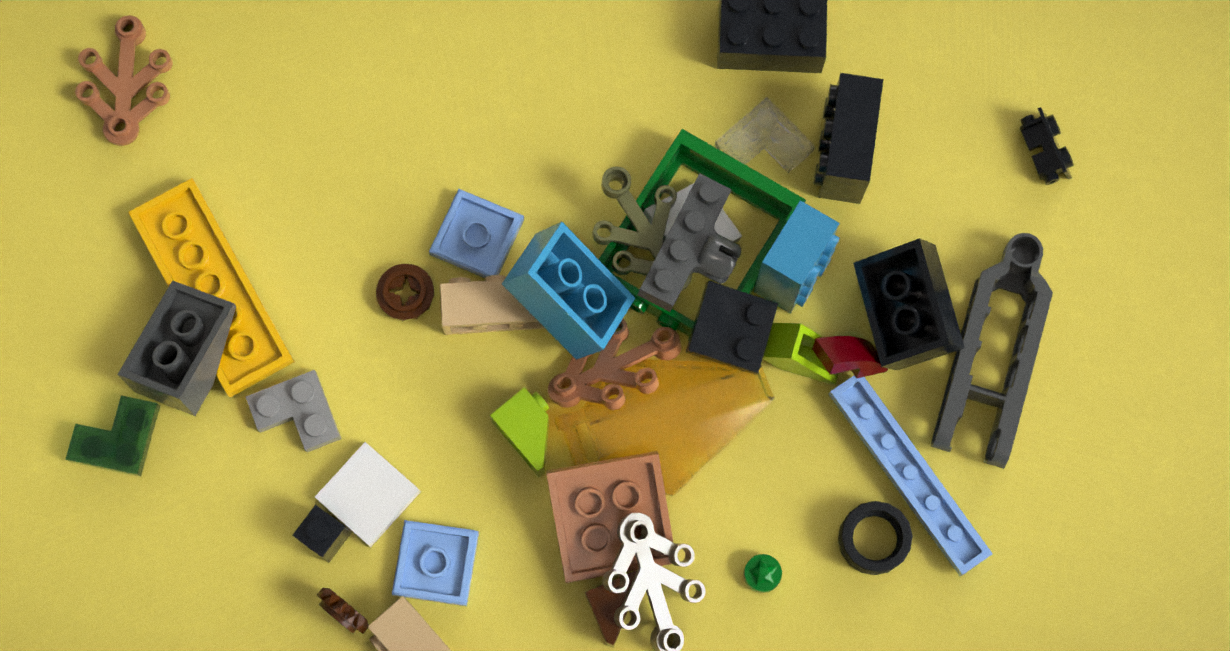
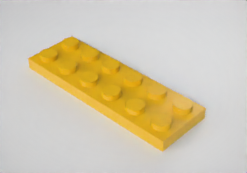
(196, 253)

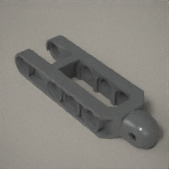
(1017, 274)

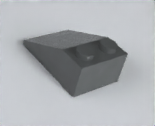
(180, 348)

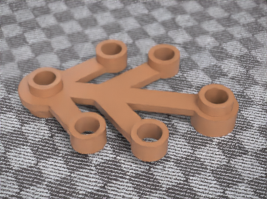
(126, 85)
(611, 370)

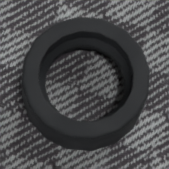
(902, 530)

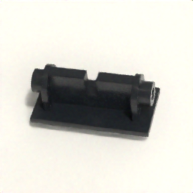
(1042, 133)

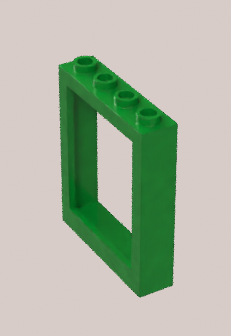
(726, 170)

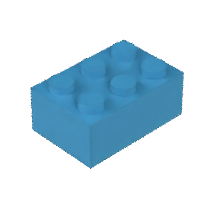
(797, 258)
(569, 291)

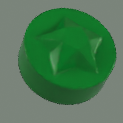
(762, 573)

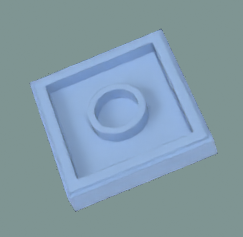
(476, 234)
(435, 563)

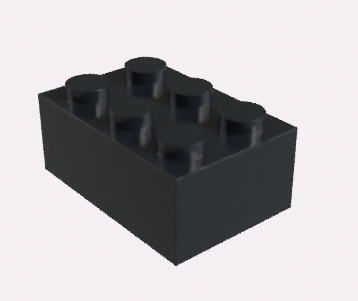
(772, 35)
(848, 138)
(908, 305)

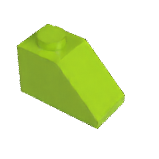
(791, 350)
(525, 427)

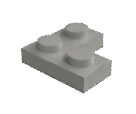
(296, 400)

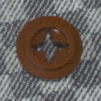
(394, 280)
(342, 611)

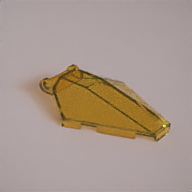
(684, 419)

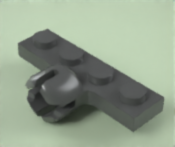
(692, 246)

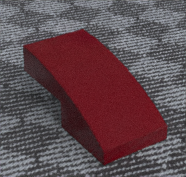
(847, 354)

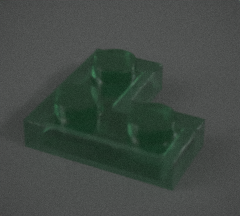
(124, 446)

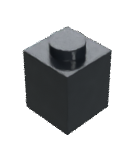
(322, 533)

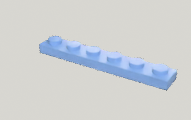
(910, 474)

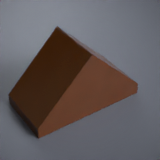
(604, 606)

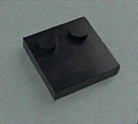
(731, 327)

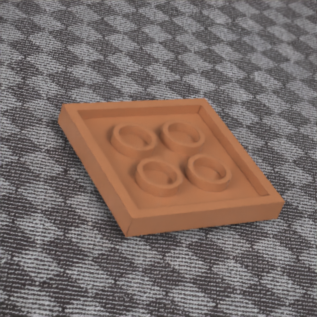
(592, 502)

